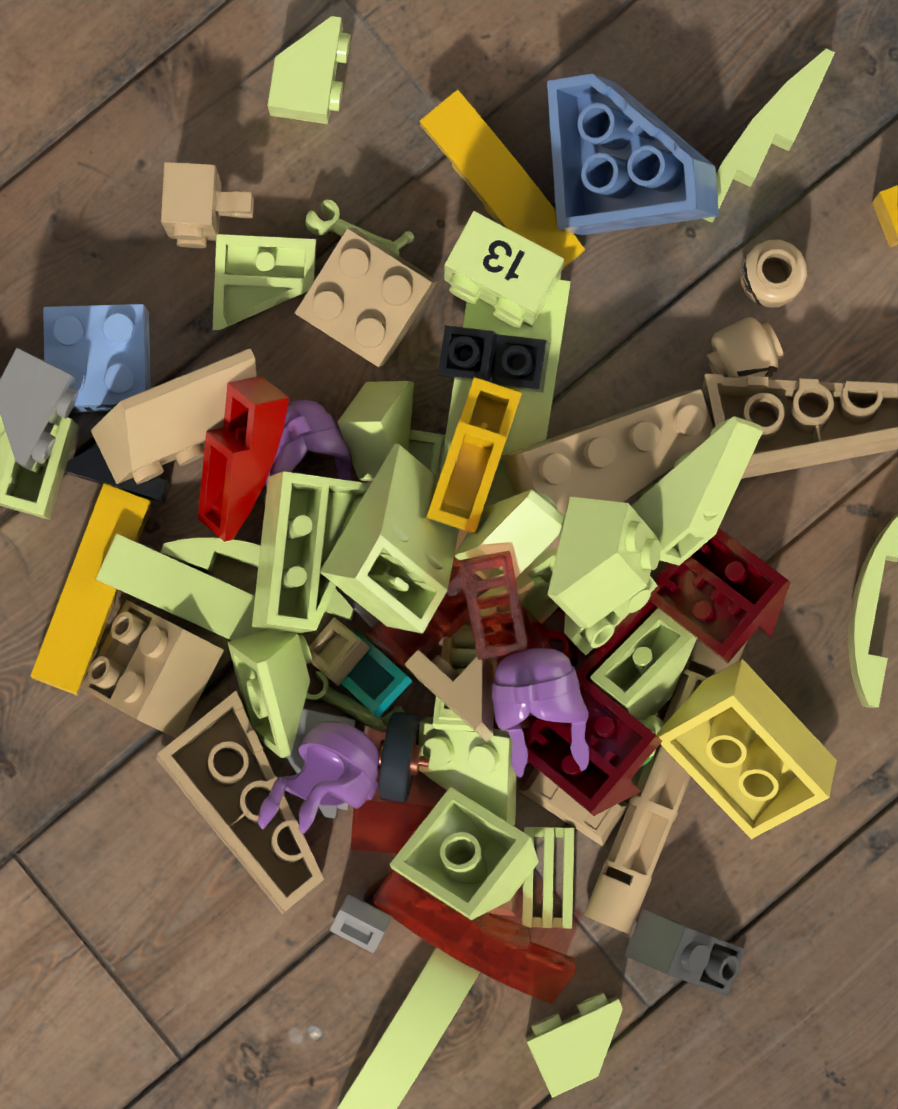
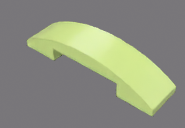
(204, 551)
(868, 669)
(411, 1034)

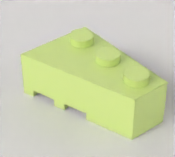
(298, 533)

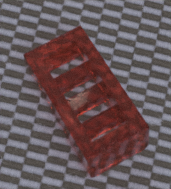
(498, 642)

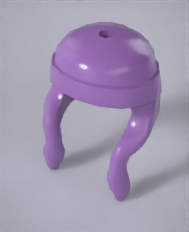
(310, 429)
(545, 686)
(336, 771)

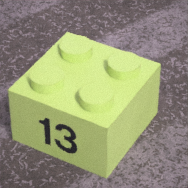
(502, 271)

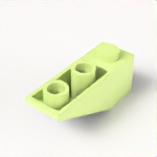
(695, 495)

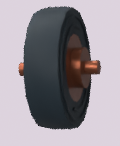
(400, 757)

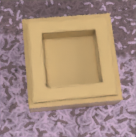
(337, 651)

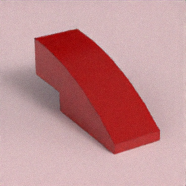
(240, 454)

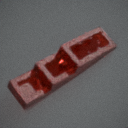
(486, 943)

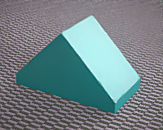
(376, 680)

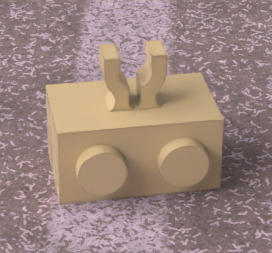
(195, 202)

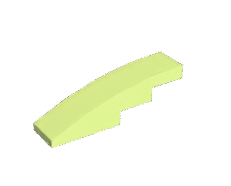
(775, 124)
(178, 589)

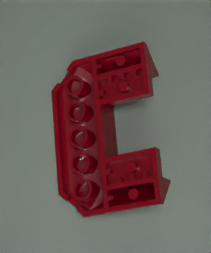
(716, 597)

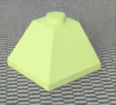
(273, 684)
(467, 856)

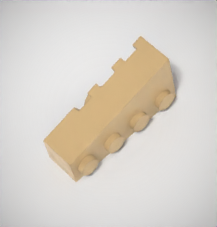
(806, 418)
(614, 454)
(227, 780)

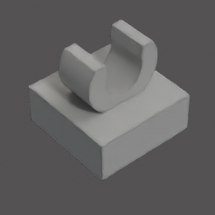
(360, 921)

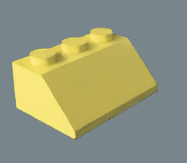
(748, 750)

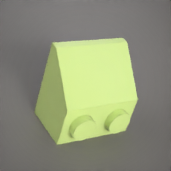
(601, 559)

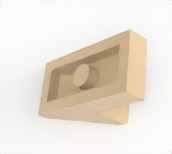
(465, 694)

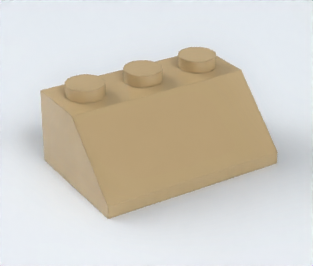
(168, 420)

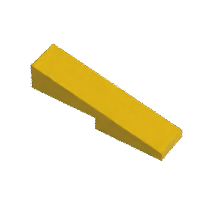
(86, 602)

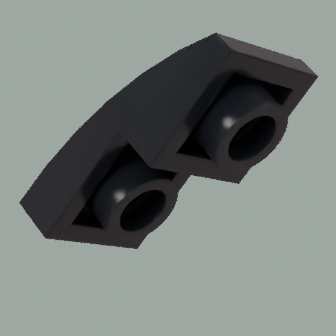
(494, 358)

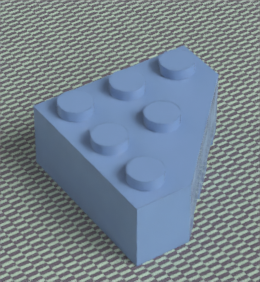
(621, 162)

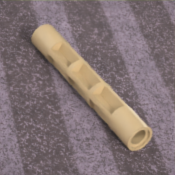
(649, 814)

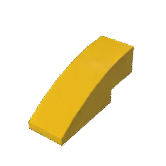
(474, 455)

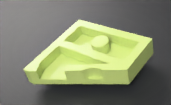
(259, 274)
(472, 766)

